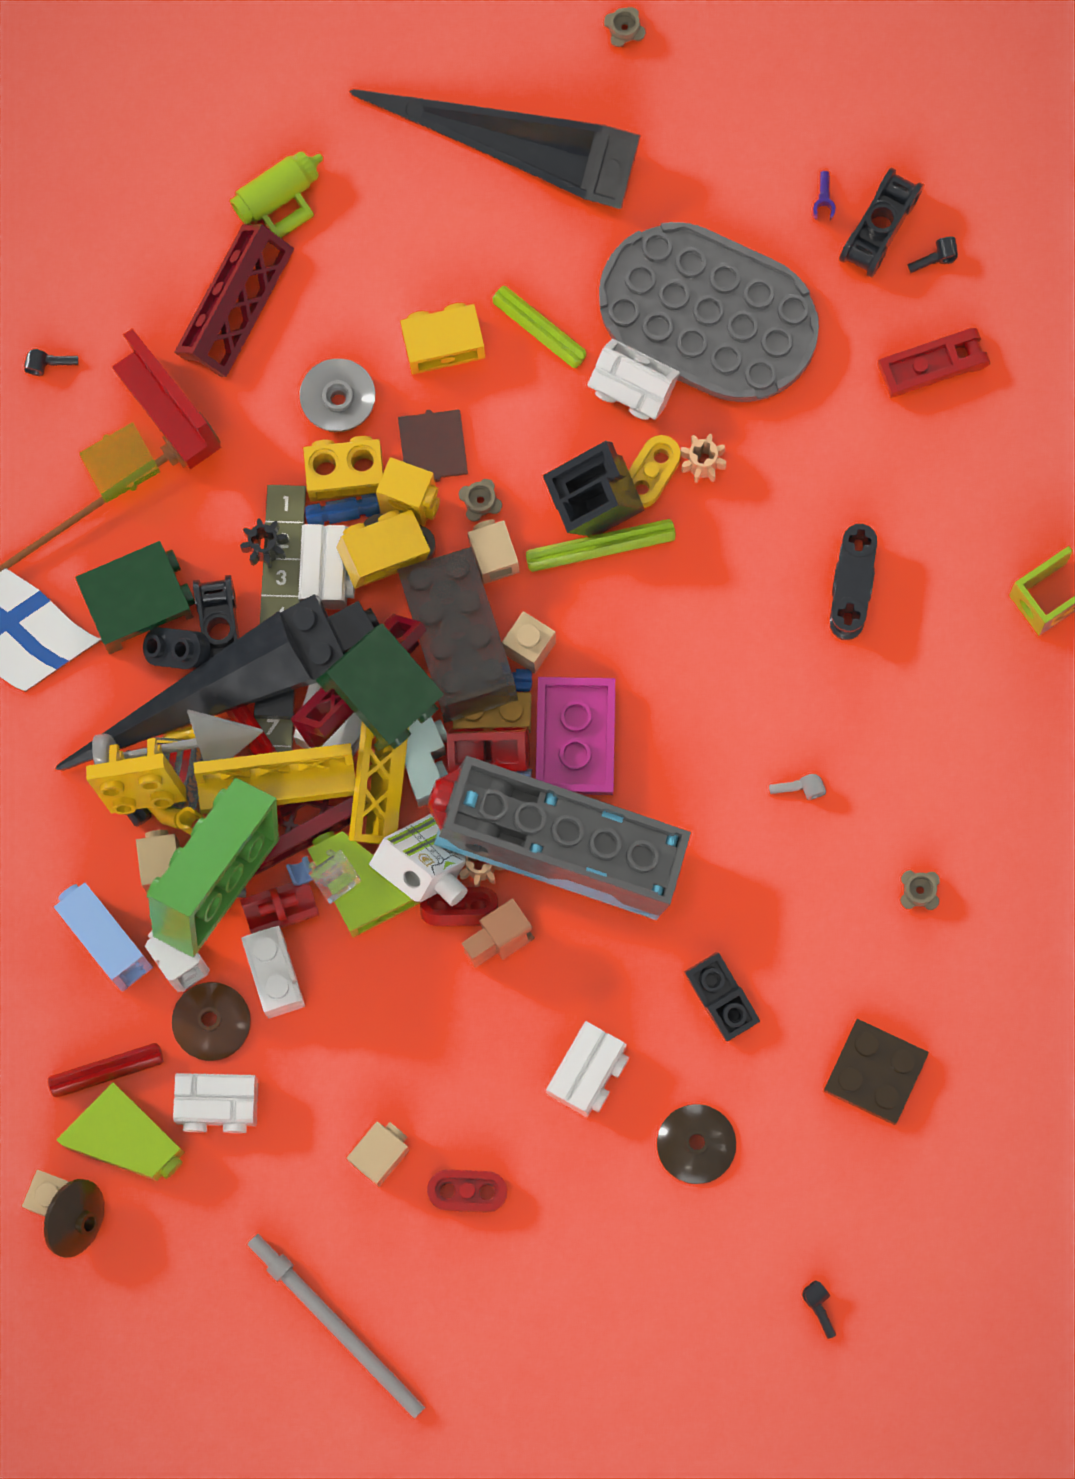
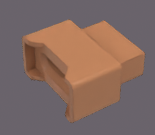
(501, 934)

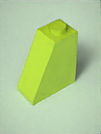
(373, 898)
(122, 1136)

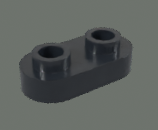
(176, 648)

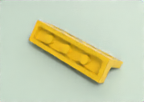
(285, 775)
(385, 790)

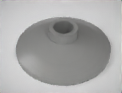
(335, 378)

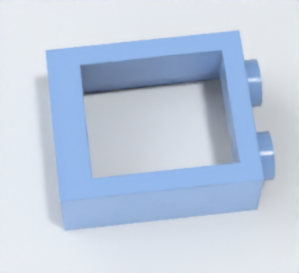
(102, 935)

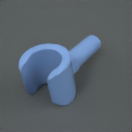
(299, 872)

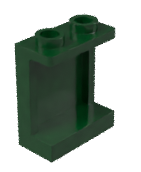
(135, 594)
(383, 686)

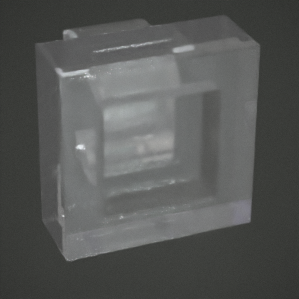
(334, 875)

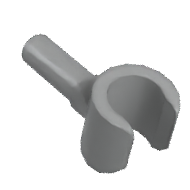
(811, 785)

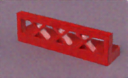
(165, 403)

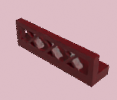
(225, 290)
(327, 710)
(301, 836)

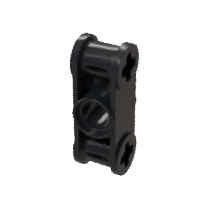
(893, 201)
(853, 581)
(217, 605)

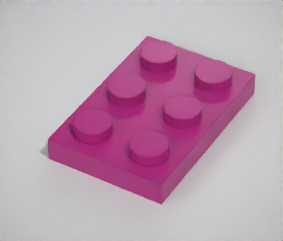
(576, 734)

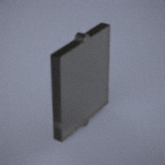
(434, 443)

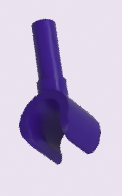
(824, 196)

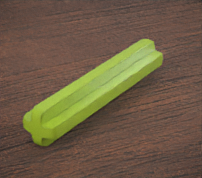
(539, 326)

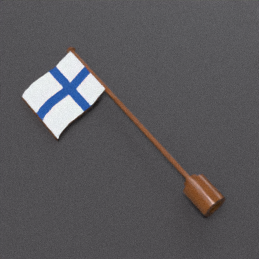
(33, 630)

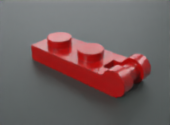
(932, 362)

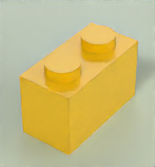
(442, 338)
(382, 547)

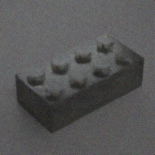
(461, 634)

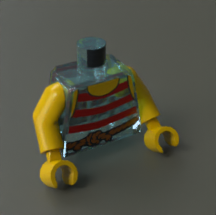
(181, 814)

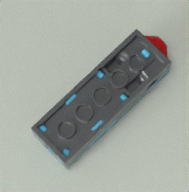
(558, 836)

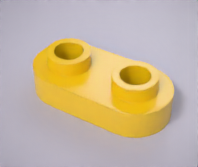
(651, 473)

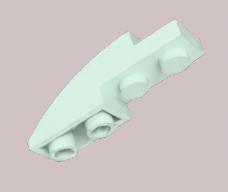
(422, 749)

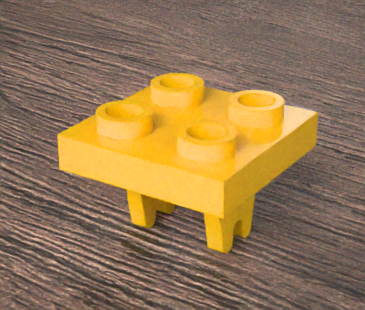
(136, 781)

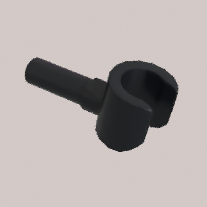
(945, 254)
(38, 359)
(814, 1296)

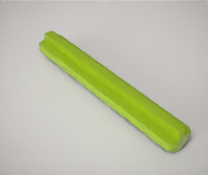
(600, 545)

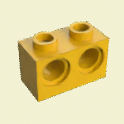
(344, 480)
(408, 488)

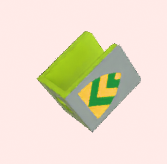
(1027, 604)

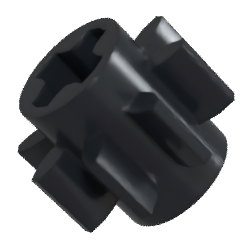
(254, 542)

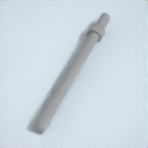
(281, 1269)

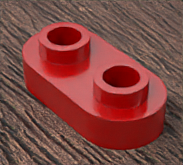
(468, 912)
(467, 1191)

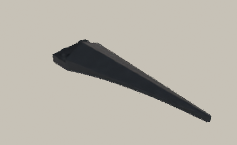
(568, 153)
(269, 660)

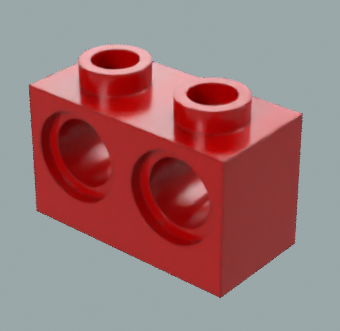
(495, 745)

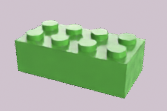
(213, 866)

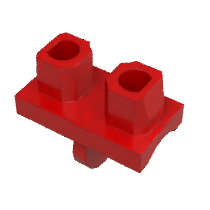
(279, 907)

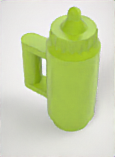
(275, 189)

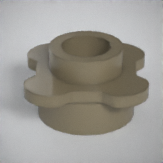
(629, 17)
(480, 489)
(928, 882)

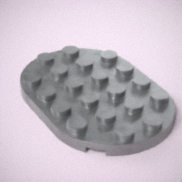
(710, 311)

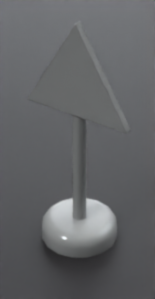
(214, 737)

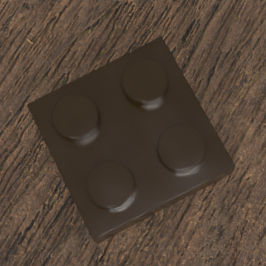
(876, 1071)

